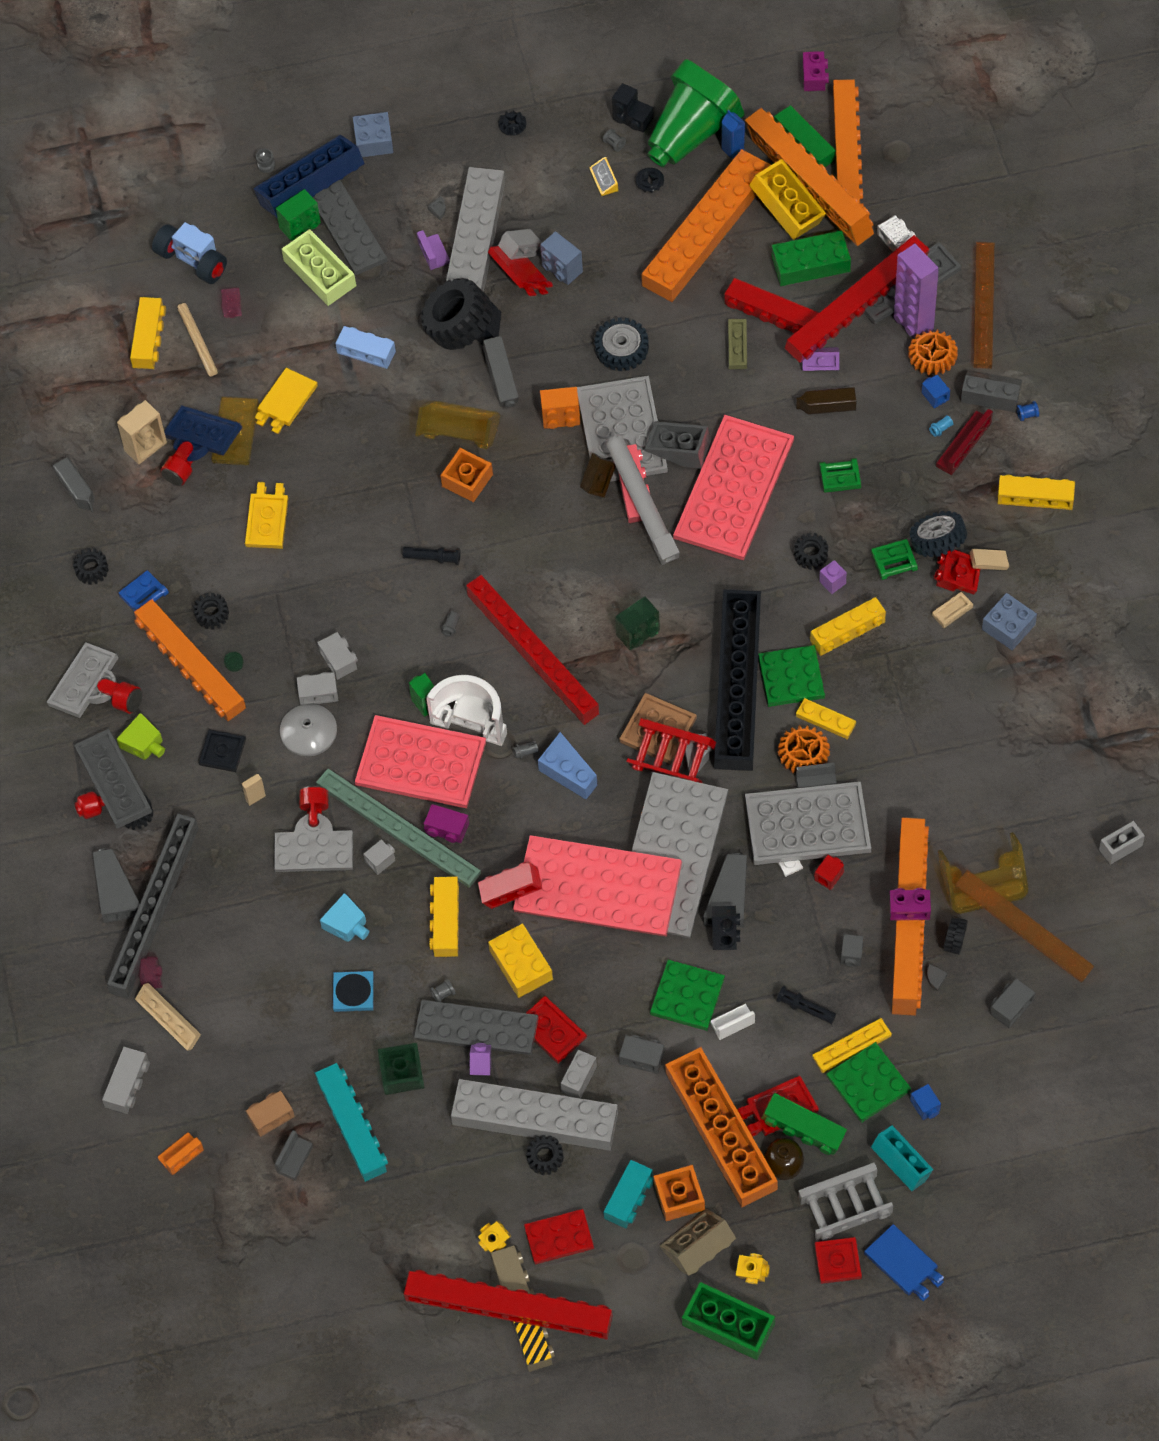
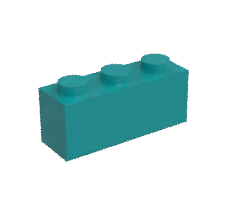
(902, 1158)
(629, 1194)

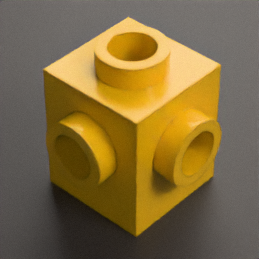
(501, 1236)
(752, 1268)

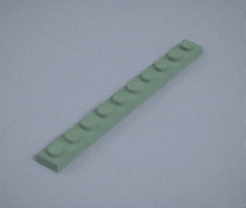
(399, 828)

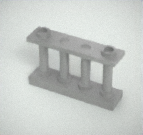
(848, 1182)

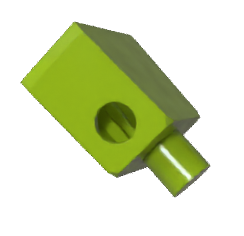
(141, 739)

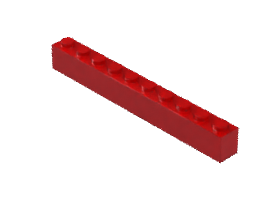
(848, 305)
(533, 650)
(508, 1304)

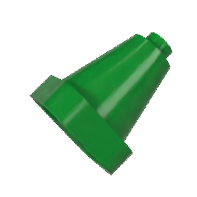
(691, 113)

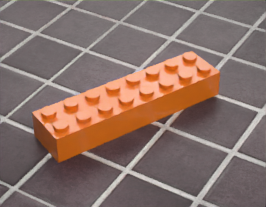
(721, 1127)

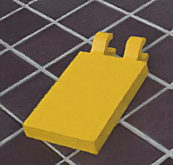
(285, 399)
(267, 518)

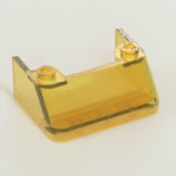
(457, 421)
(1007, 880)

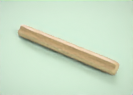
(197, 339)

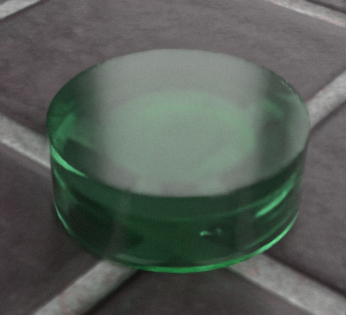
(234, 661)

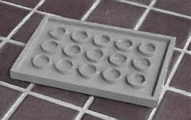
(622, 410)
(807, 823)

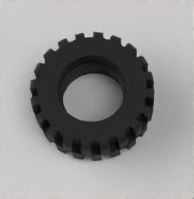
(467, 324)

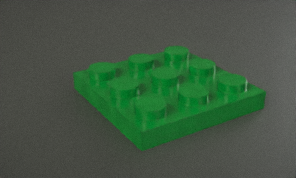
(791, 675)
(687, 995)
(868, 1082)

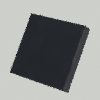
(222, 750)

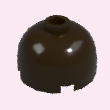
(784, 1158)

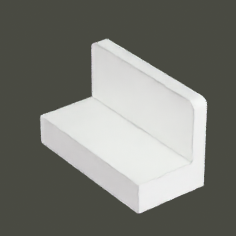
(733, 1021)

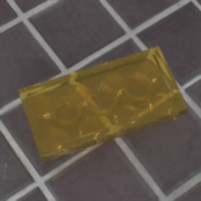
(244, 412)

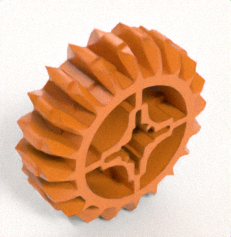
(943, 356)
(805, 741)

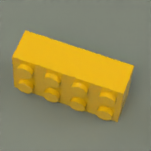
(787, 199)

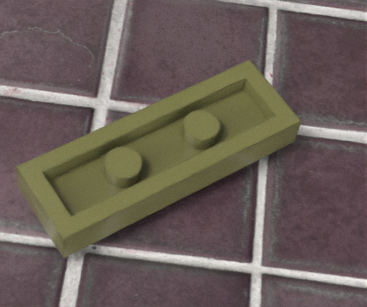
(737, 343)

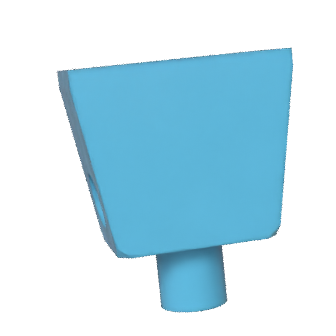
(345, 920)

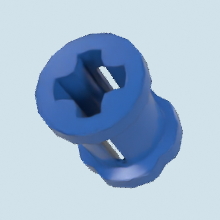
(1027, 411)

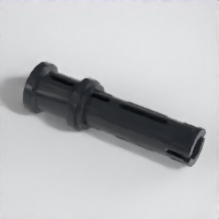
(441, 555)
(795, 1004)

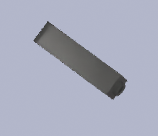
(500, 371)
(729, 887)
(114, 890)

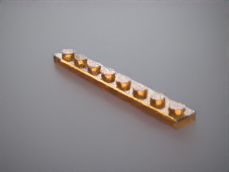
(984, 305)

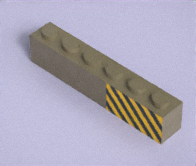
(530, 1337)

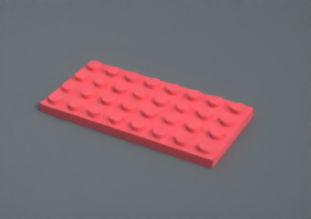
(733, 487)
(601, 886)

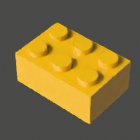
(520, 960)

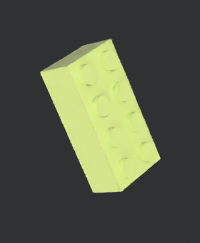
(319, 267)

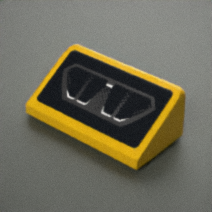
(604, 177)

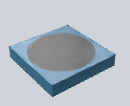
(353, 991)

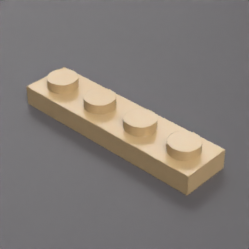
(167, 1016)

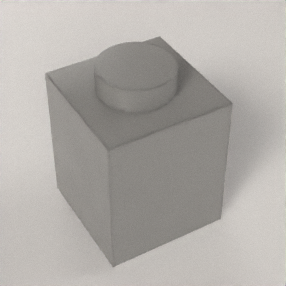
(379, 856)

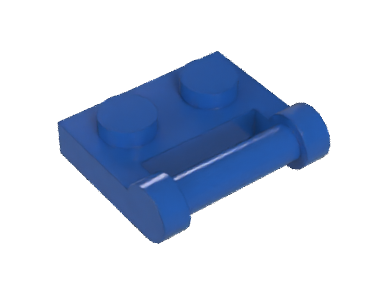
(140, 589)

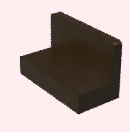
(598, 475)

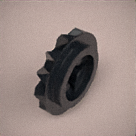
(512, 129)
(655, 175)

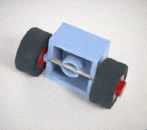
(192, 248)

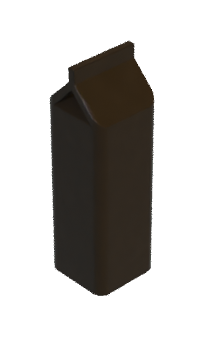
(827, 401)

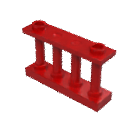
(667, 734)

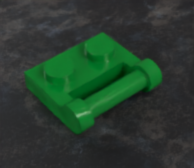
(840, 479)
(892, 554)

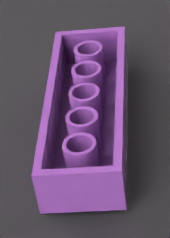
(915, 291)

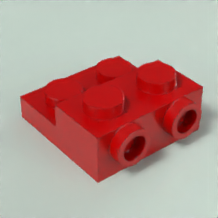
(957, 572)

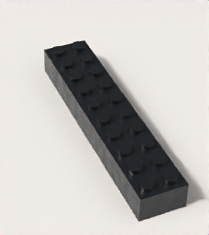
(737, 680)

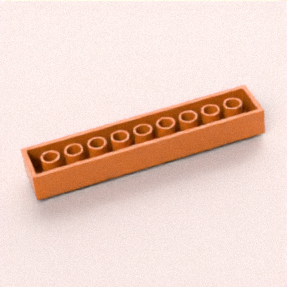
(833, 198)
(703, 228)
(910, 933)

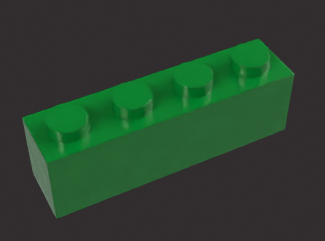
(806, 135)
(803, 1124)

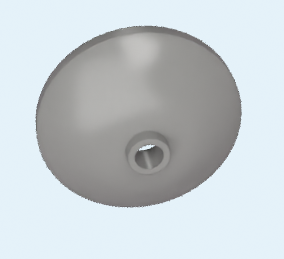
(311, 738)

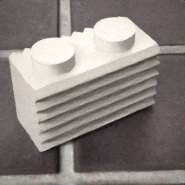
(894, 232)

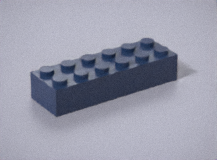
(310, 173)

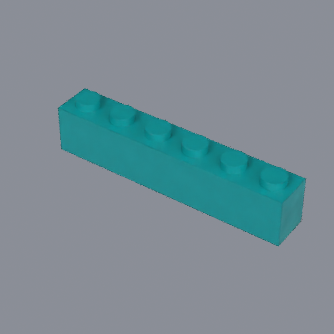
(350, 1121)

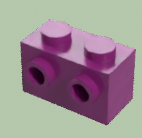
(814, 71)
(446, 824)
(910, 904)

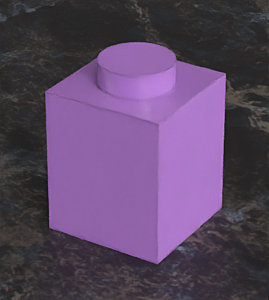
(833, 577)
(480, 1059)

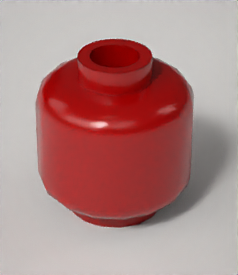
(89, 805)

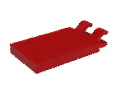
(521, 271)
(793, 1090)

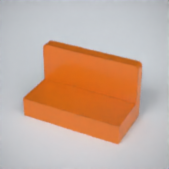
(181, 1153)

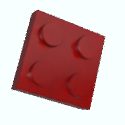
(838, 1260)

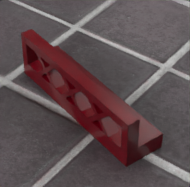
(964, 441)

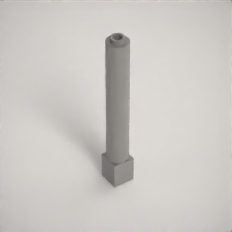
(661, 538)

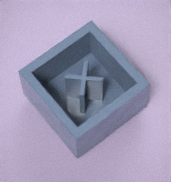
(373, 134)
(561, 258)
(1009, 621)

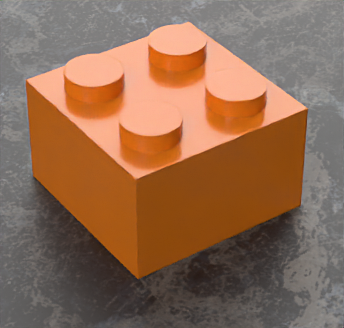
(560, 407)
(466, 474)
(679, 1193)

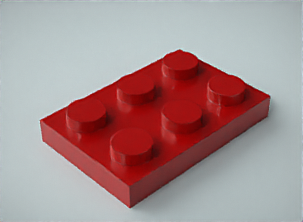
(555, 1031)
(559, 1236)

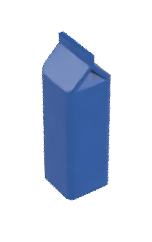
(732, 134)

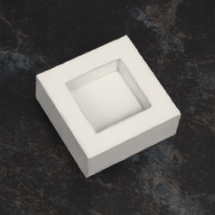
(790, 867)

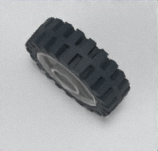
(621, 332)
(938, 533)

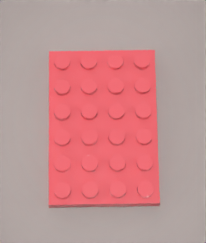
(420, 761)

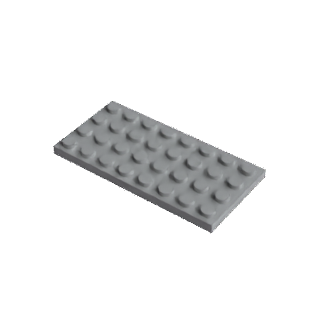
(682, 824)

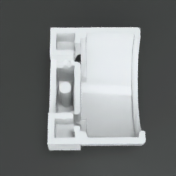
(474, 706)

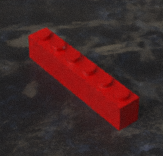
(767, 306)

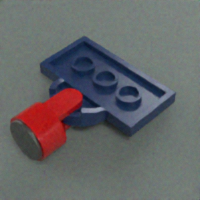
(193, 437)

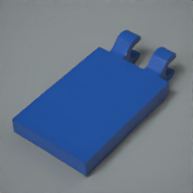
(904, 1262)

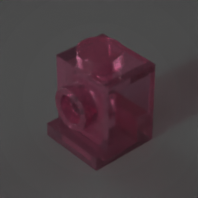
(231, 302)
(151, 972)

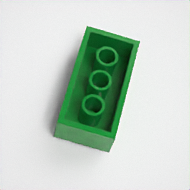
(811, 258)
(728, 1321)

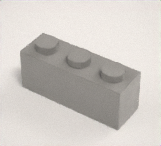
(126, 1080)

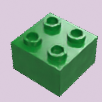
(298, 215)

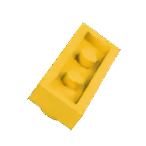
(826, 718)

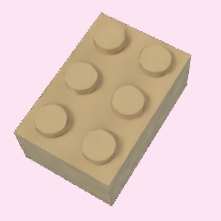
(141, 432)

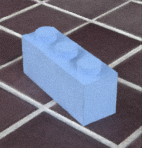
(365, 347)

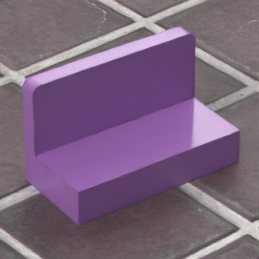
(432, 250)
(822, 360)

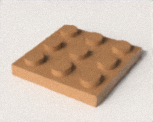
(660, 712)

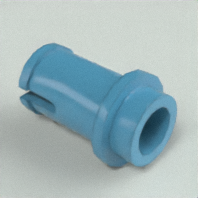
(937, 428)

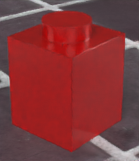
(829, 871)

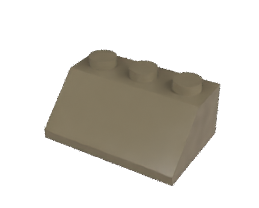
(698, 1242)

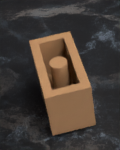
(270, 1113)

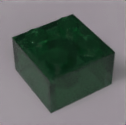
(637, 623)
(401, 1068)

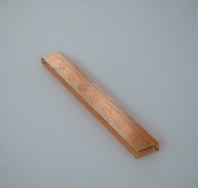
(1024, 926)

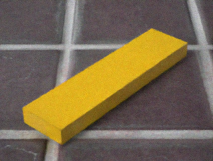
(851, 1045)

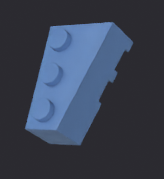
(567, 767)

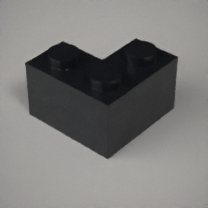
(629, 110)

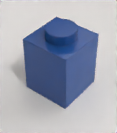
(935, 391)
(925, 1102)

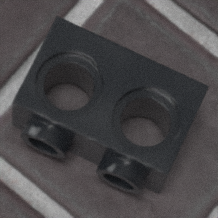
(725, 927)

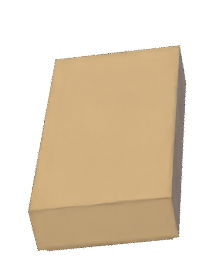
(989, 559)
(952, 609)
(253, 789)

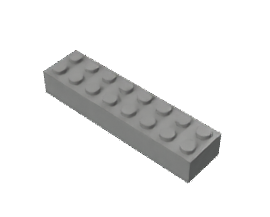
(477, 225)
(534, 1114)

